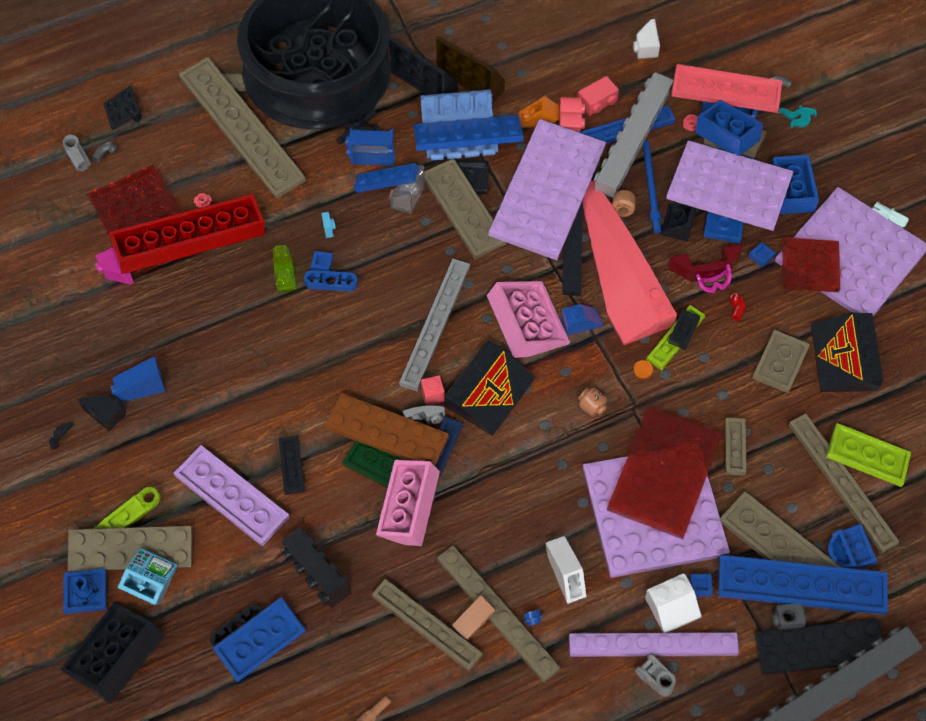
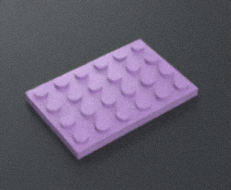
(730, 185)

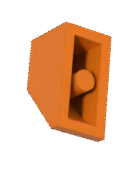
(541, 109)

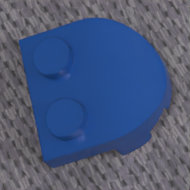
(851, 548)

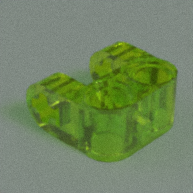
(283, 269)

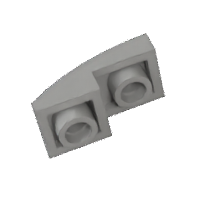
(431, 414)

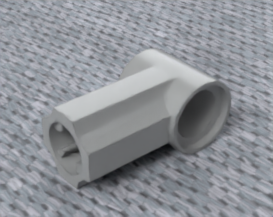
(76, 153)

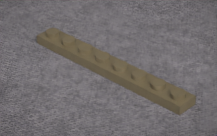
(844, 484)
(503, 618)

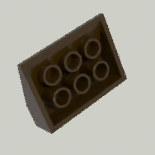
(468, 70)

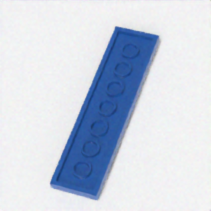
(803, 584)

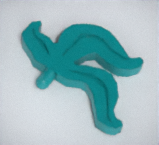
(804, 116)

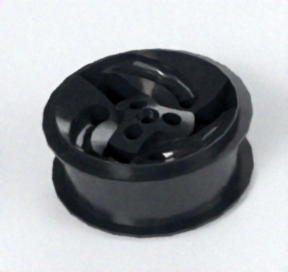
(315, 62)

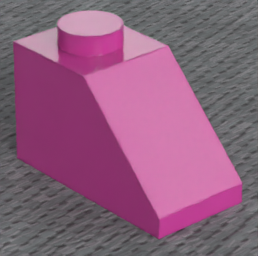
(109, 267)

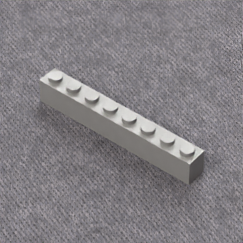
(634, 134)

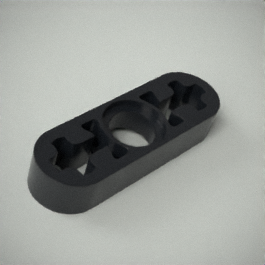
(237, 619)

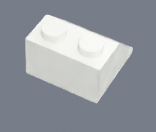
(673, 603)

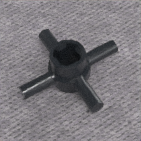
(356, 122)

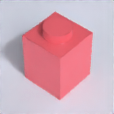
(432, 391)

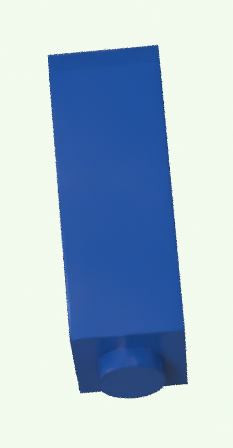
(138, 381)

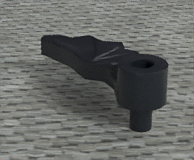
(59, 432)

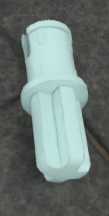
(890, 214)

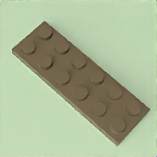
(462, 207)
(770, 535)
(117, 547)

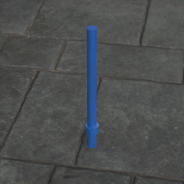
(655, 215)

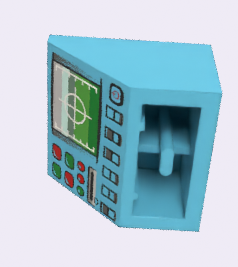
(148, 576)

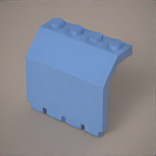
(458, 107)

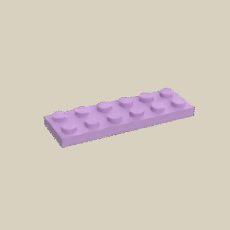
(231, 495)

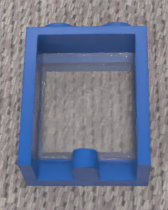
(371, 147)

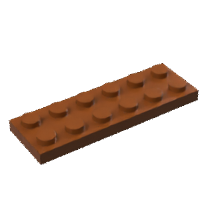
(386, 430)

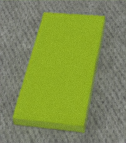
(869, 454)

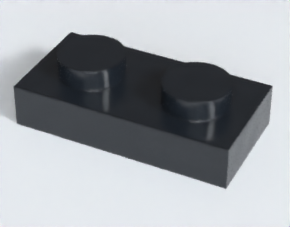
(684, 329)

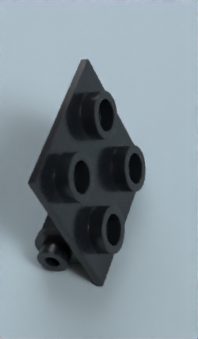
(122, 108)

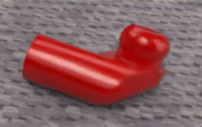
(738, 305)

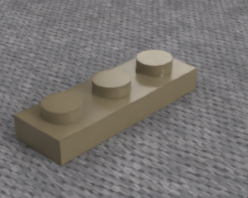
(735, 446)

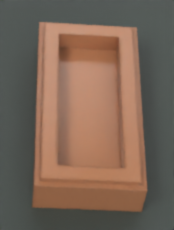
(474, 617)

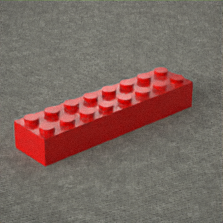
(187, 233)

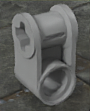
(653, 672)

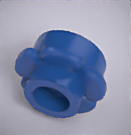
(533, 617)

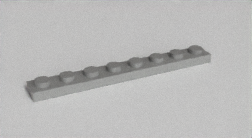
(434, 325)

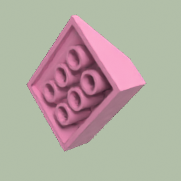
(527, 317)

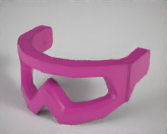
(727, 273)

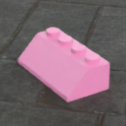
(408, 502)

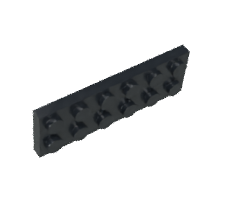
(814, 646)

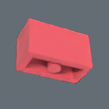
(598, 95)

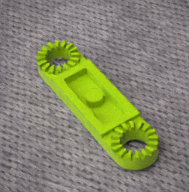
(130, 511)

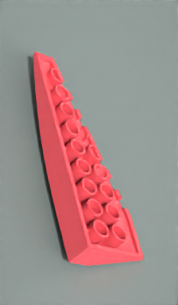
(628, 284)

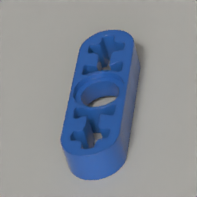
(345, 276)

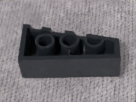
(316, 568)

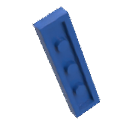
(386, 178)

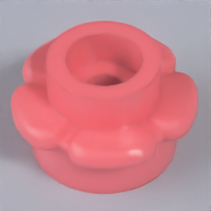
(690, 122)
(202, 196)

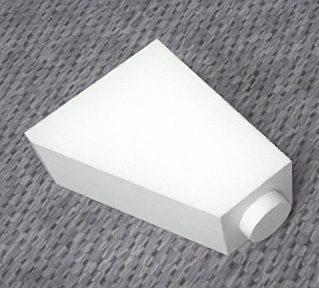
(566, 569)

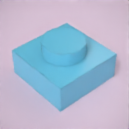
(328, 224)

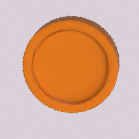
(643, 369)

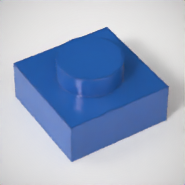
(762, 254)
(321, 261)
(701, 585)

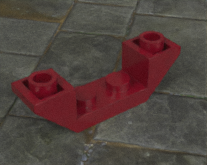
(682, 265)

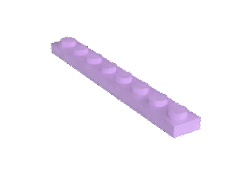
(654, 644)

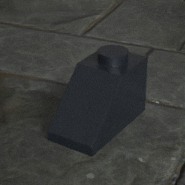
(103, 410)

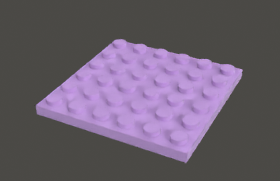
(871, 251)
(639, 548)

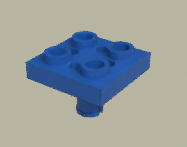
(84, 585)

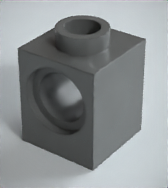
(795, 611)

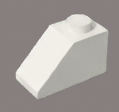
(647, 41)

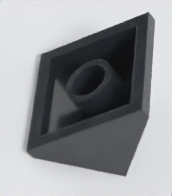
(678, 221)

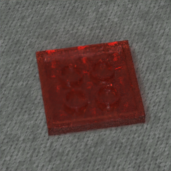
(810, 264)

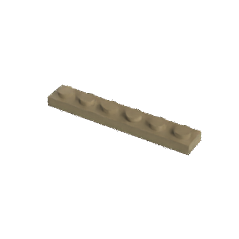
(427, 625)

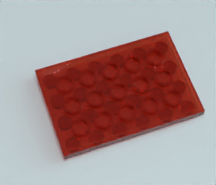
(133, 201)
(664, 473)

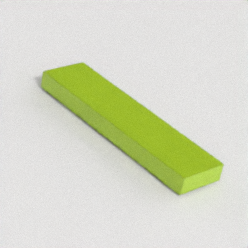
(664, 351)

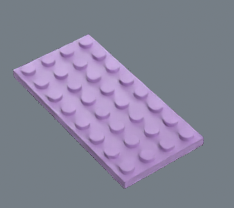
(547, 189)

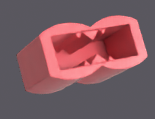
(571, 113)

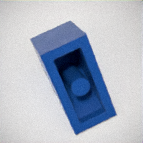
(580, 319)

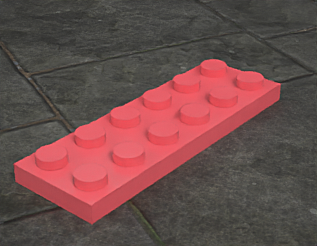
(729, 87)

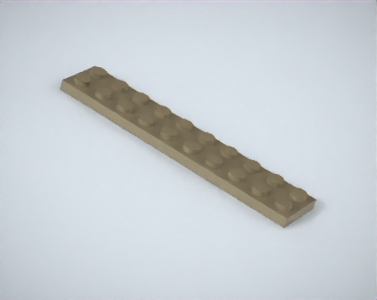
(242, 128)

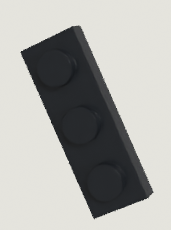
(291, 465)

